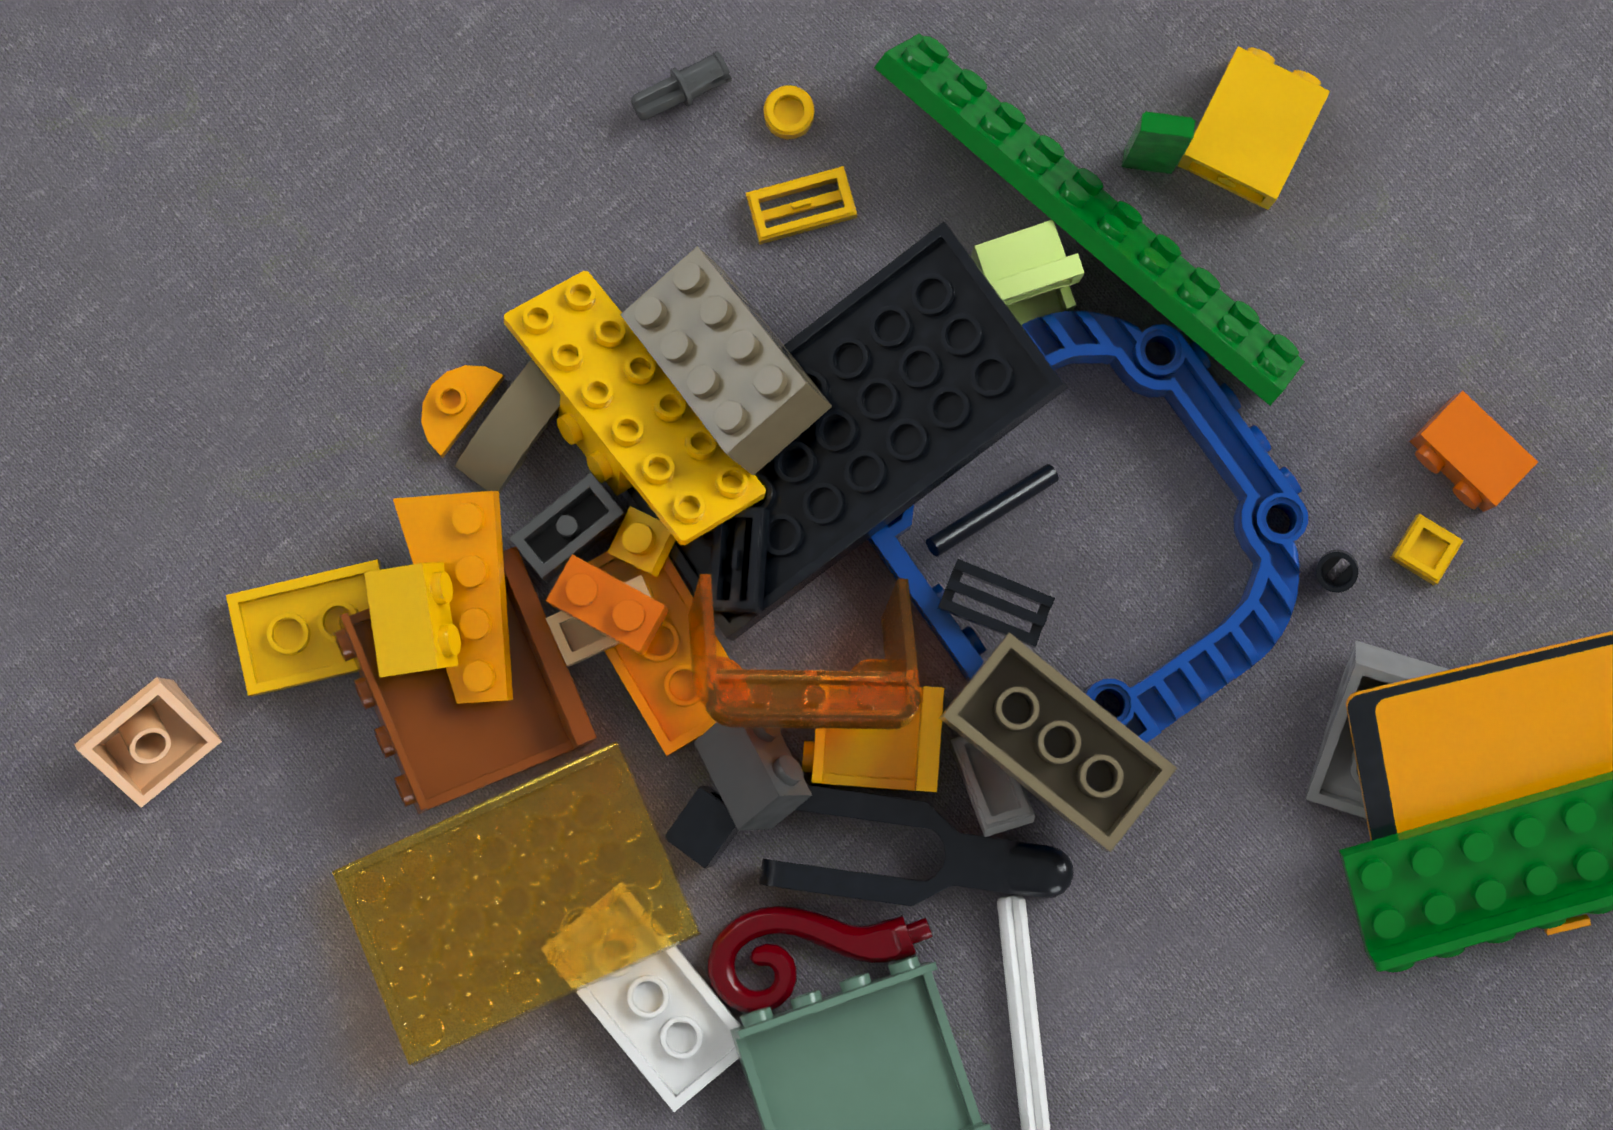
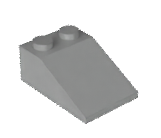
(1335, 772)

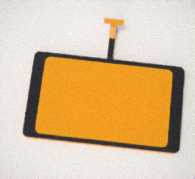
(1484, 735)

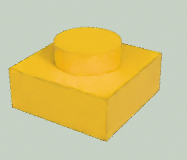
(642, 542)

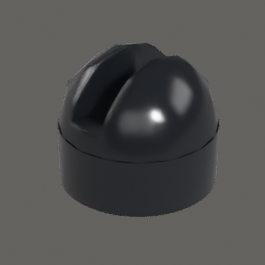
(1347, 576)

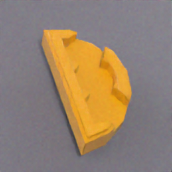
(455, 402)

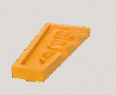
(467, 538)

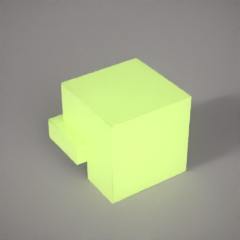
(1030, 271)

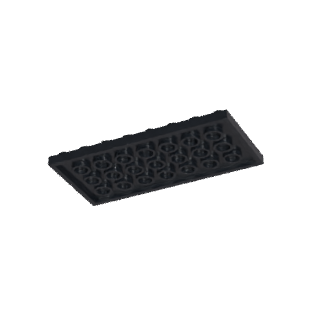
(919, 384)

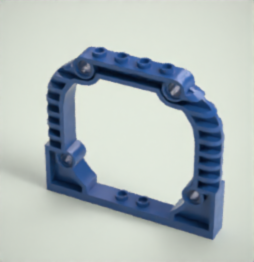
(1240, 459)

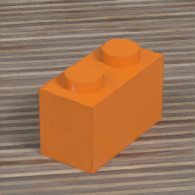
(1472, 453)
(607, 605)

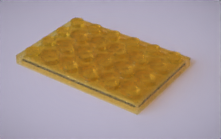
(515, 903)

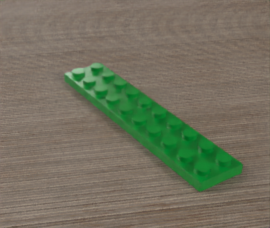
(1091, 216)

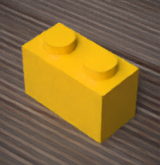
(412, 618)

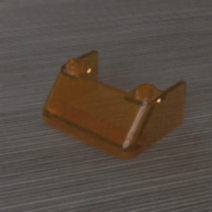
(867, 697)

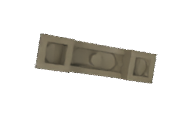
(510, 430)

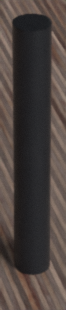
(992, 510)

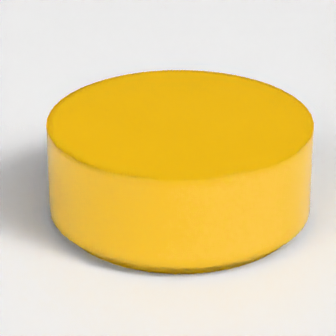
(788, 112)

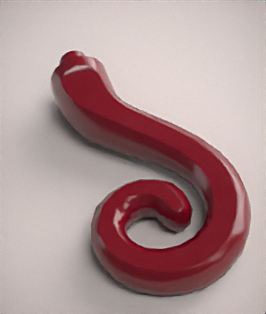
(873, 943)

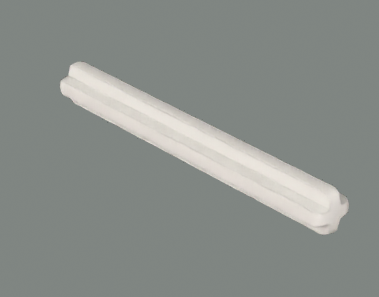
(1023, 1013)

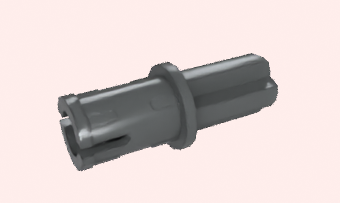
(681, 86)

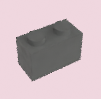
(568, 527)
(753, 774)

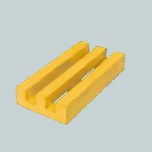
(805, 224)

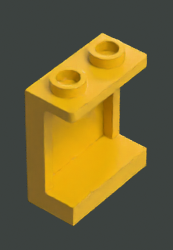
(1254, 127)
(881, 757)

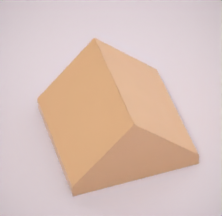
(149, 741)

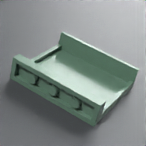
(859, 1058)

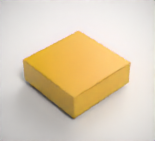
(1426, 549)

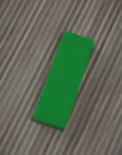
(1158, 142)

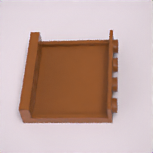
(467, 746)

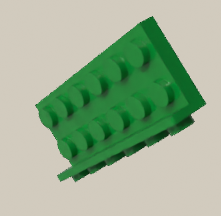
(1484, 874)

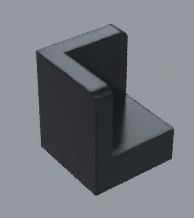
(703, 828)

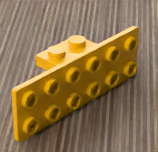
(629, 411)

